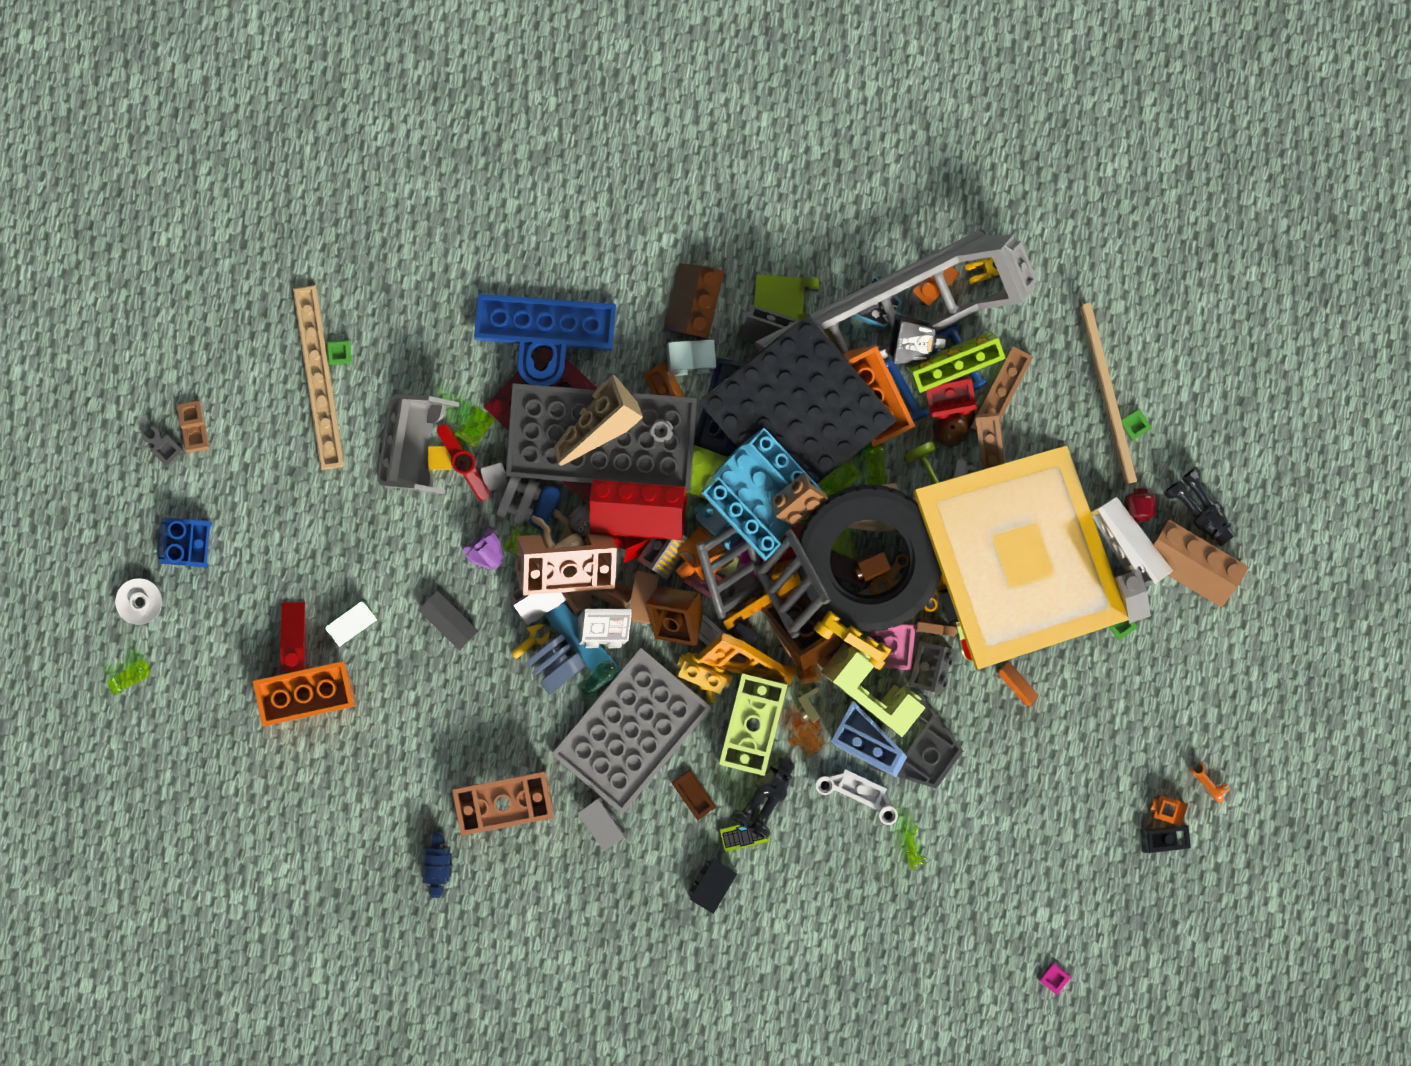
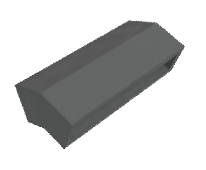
(448, 620)

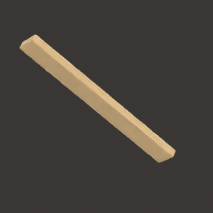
(318, 377)
(1108, 393)

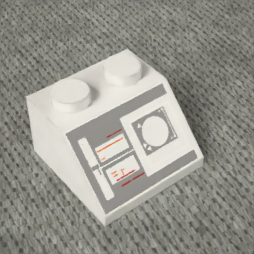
(604, 627)

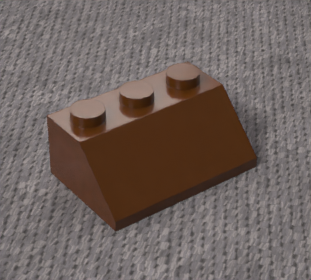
(694, 300)

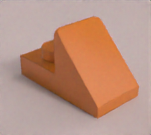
(928, 289)

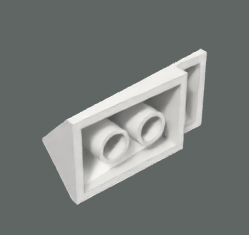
(1130, 542)

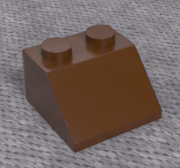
(675, 615)

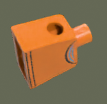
(690, 557)

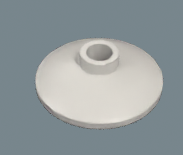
(127, 597)

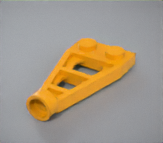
(726, 646)

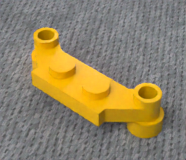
(877, 651)

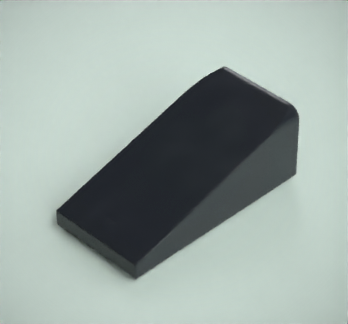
(1163, 839)

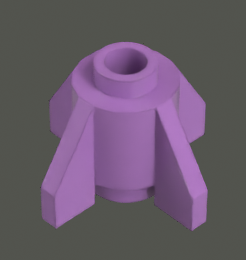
(485, 550)

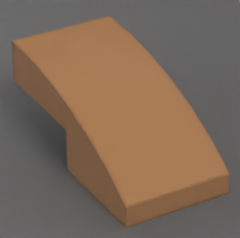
(193, 426)
(643, 588)

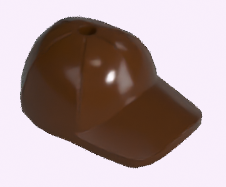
(953, 437)

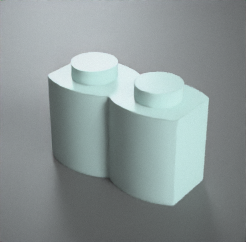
(691, 356)

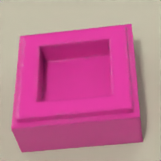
(1054, 978)

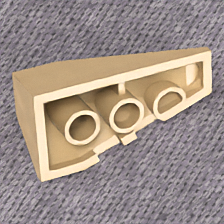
(606, 418)

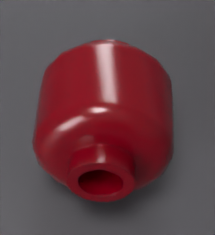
(1140, 504)

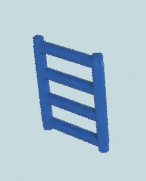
(917, 413)

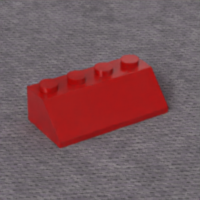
(637, 509)

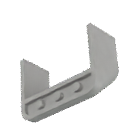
(407, 442)

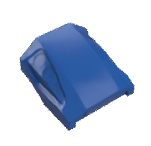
(188, 538)

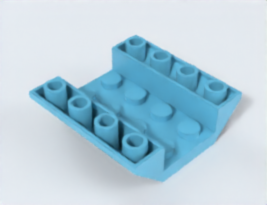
(745, 486)

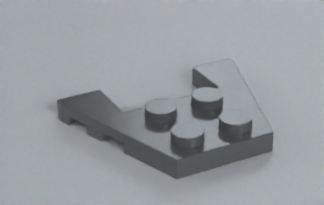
(931, 753)

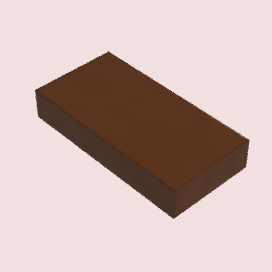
(693, 794)

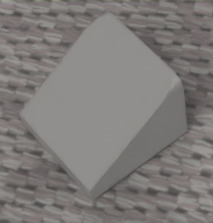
(494, 476)

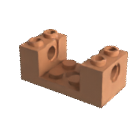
(542, 568)
(528, 799)

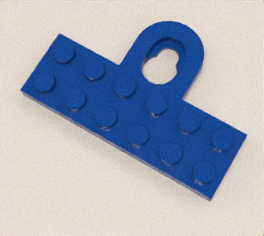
(544, 323)

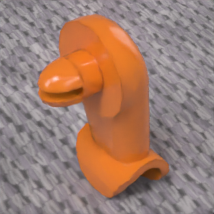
(1215, 791)

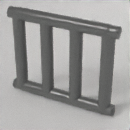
(709, 568)
(812, 579)

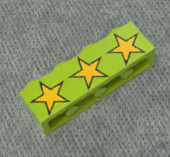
(956, 361)

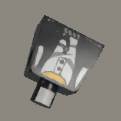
(913, 340)

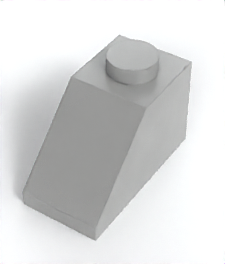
(1134, 595)

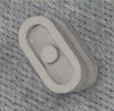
(523, 512)

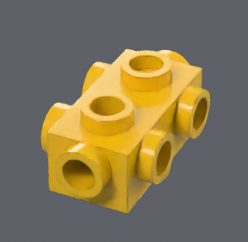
(707, 677)

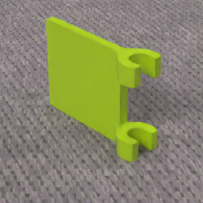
(783, 294)

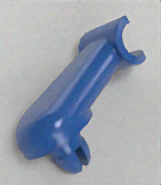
(546, 504)

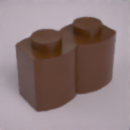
(871, 567)

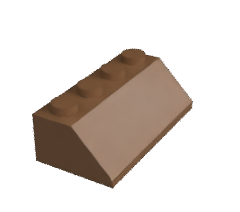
(1199, 563)

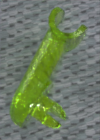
(875, 461)
(135, 673)
(913, 858)

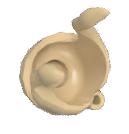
(567, 538)

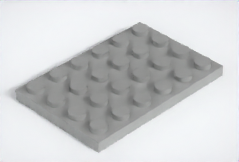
(631, 730)

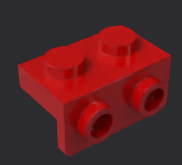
(951, 398)

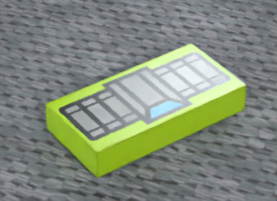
(739, 837)

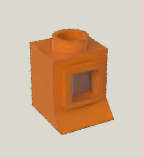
(1168, 809)

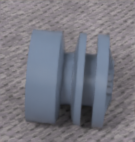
(555, 663)

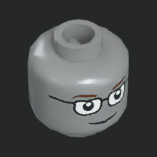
(580, 519)

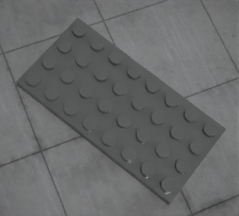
(545, 412)

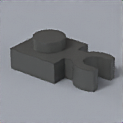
(165, 448)

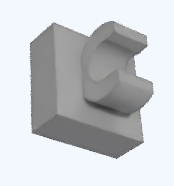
(960, 469)

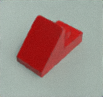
(633, 545)

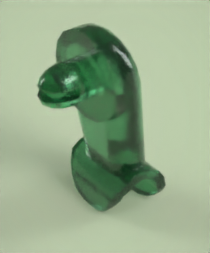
(603, 672)

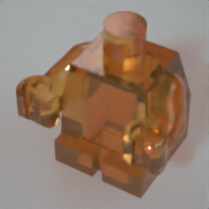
(807, 737)

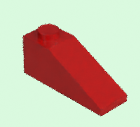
(293, 637)

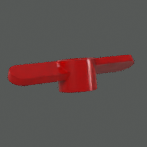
(471, 475)

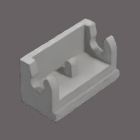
(603, 823)

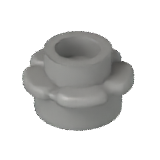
(655, 430)

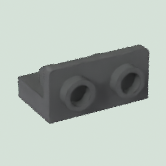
(931, 667)

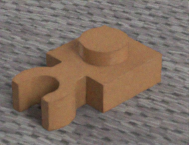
(929, 626)

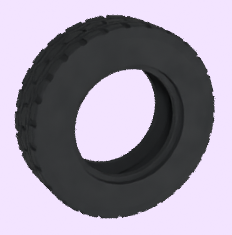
(919, 580)

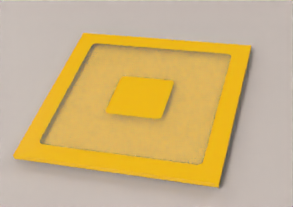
(1020, 556)

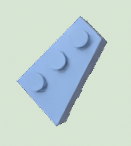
(866, 741)

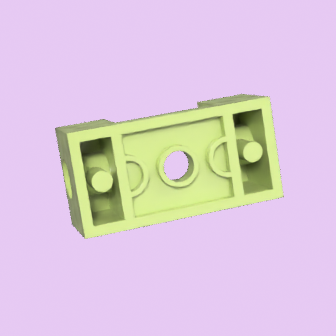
(896, 709)
(747, 748)

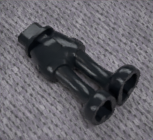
(1210, 518)
(774, 788)

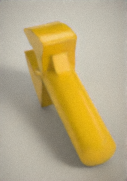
(530, 641)

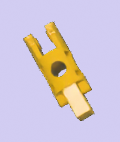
(987, 265)

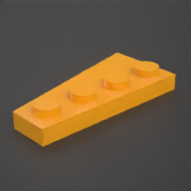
(754, 605)

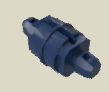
(436, 864)

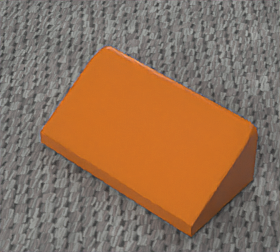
(663, 382)
(1017, 684)

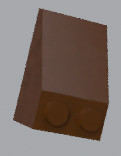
(809, 645)

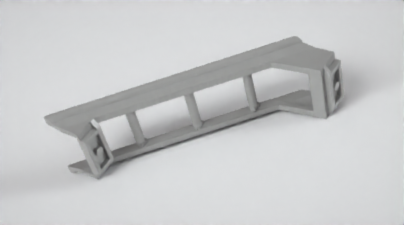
(1007, 255)

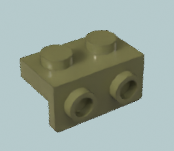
(807, 710)

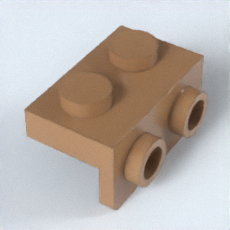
(797, 500)

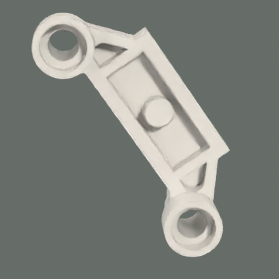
(860, 790)

